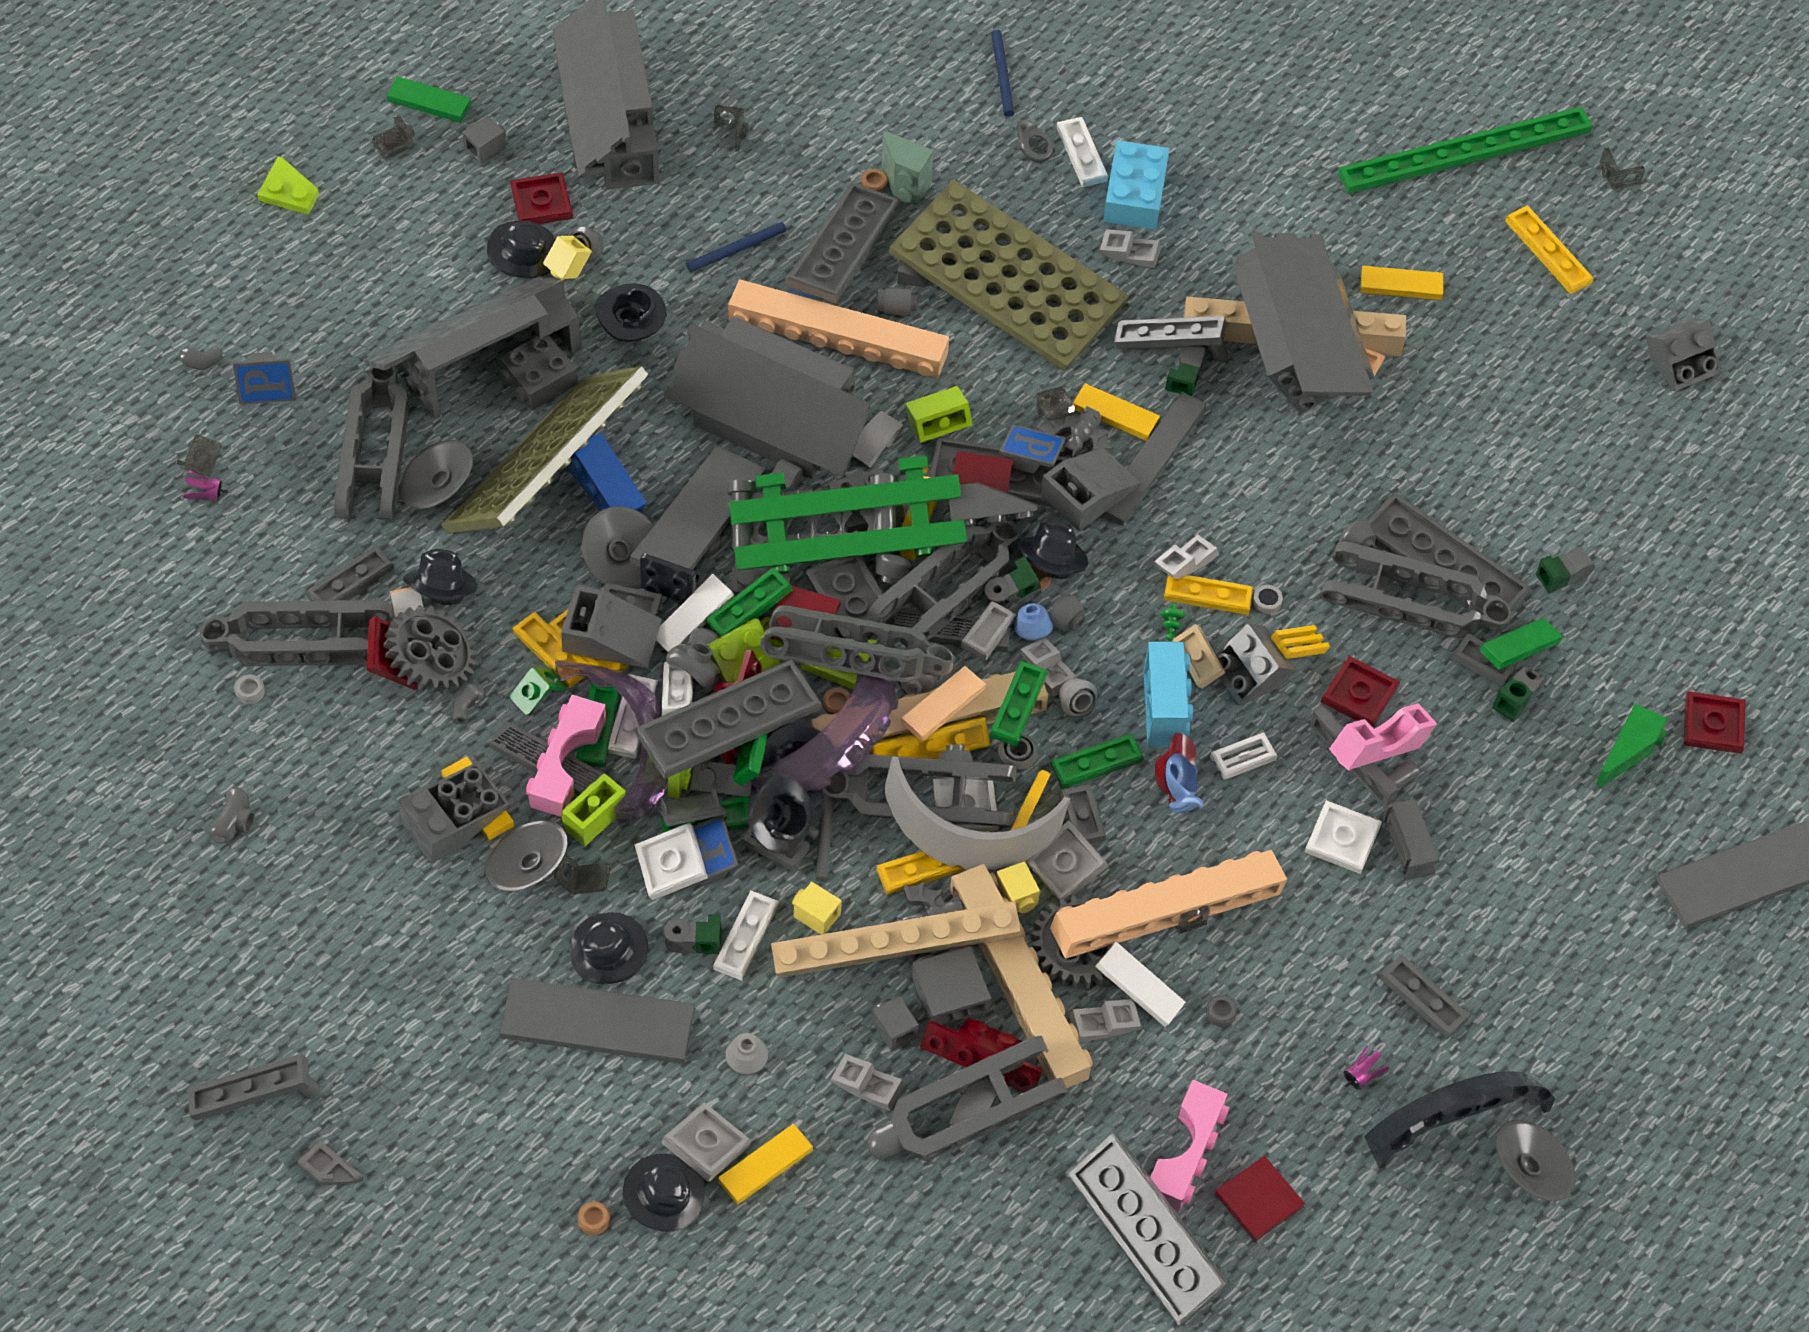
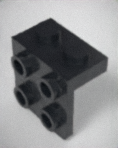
(669, 578)

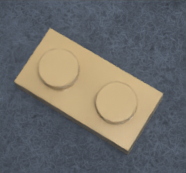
(1203, 661)

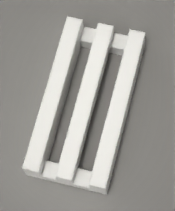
(1227, 773)

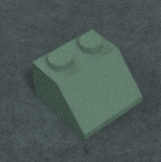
(906, 167)

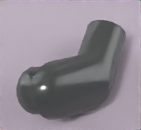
(198, 359)
(460, 704)

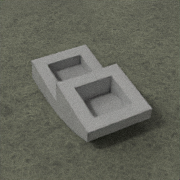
(1123, 247)
(876, 436)
(1191, 557)
(1046, 656)
(1106, 1021)
(867, 1083)
(974, 1101)

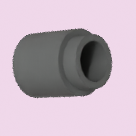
(896, 301)

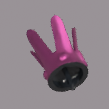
(212, 487)
(1357, 1075)

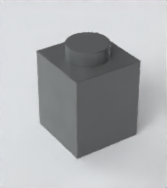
(484, 139)
(895, 1022)

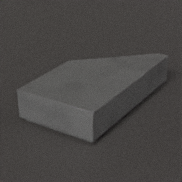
(328, 1167)

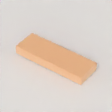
(943, 703)

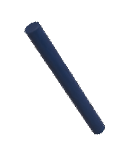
(1002, 72)
(736, 246)

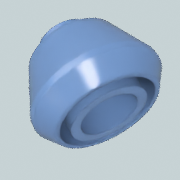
(1033, 622)

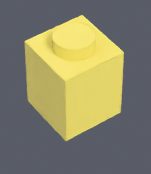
(567, 257)
(1019, 886)
(816, 908)

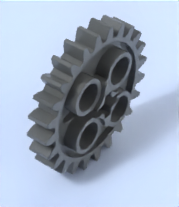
(430, 649)
(1050, 952)

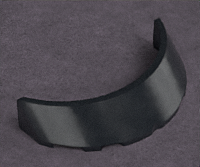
(1452, 1104)

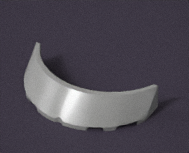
(963, 846)

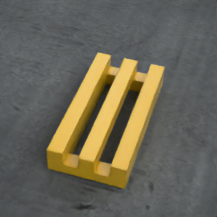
(1297, 637)

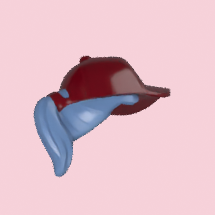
(1177, 774)

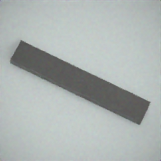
(1158, 452)

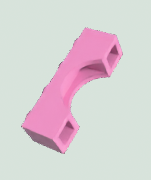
(579, 725)
(1362, 745)
(1200, 1113)

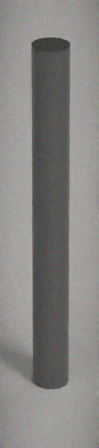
(825, 837)

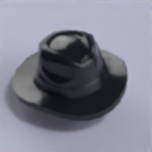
(520, 249)
(631, 312)
(1054, 550)
(441, 577)
(786, 741)
(780, 815)
(608, 948)
(663, 1192)

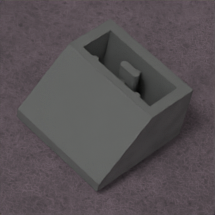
(1685, 353)
(1253, 664)

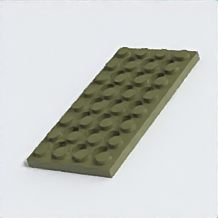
(1005, 258)
(545, 451)

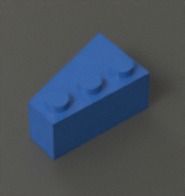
(604, 476)

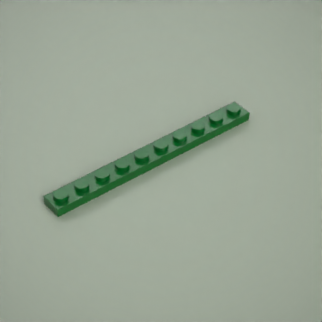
(1464, 150)

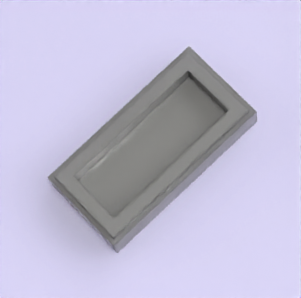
(988, 630)

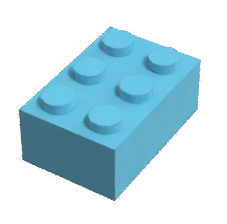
(1136, 184)
(1166, 692)

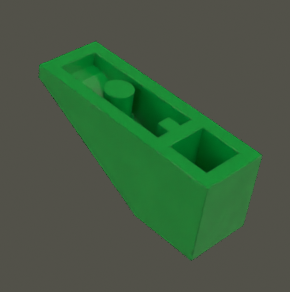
(1635, 742)

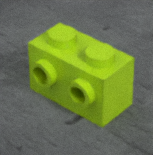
(939, 414)
(592, 810)

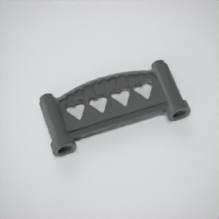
(749, 533)

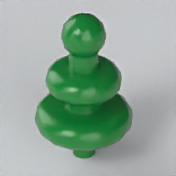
(1171, 624)

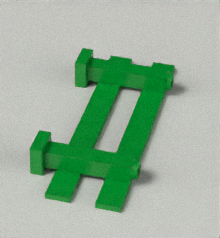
(775, 508)

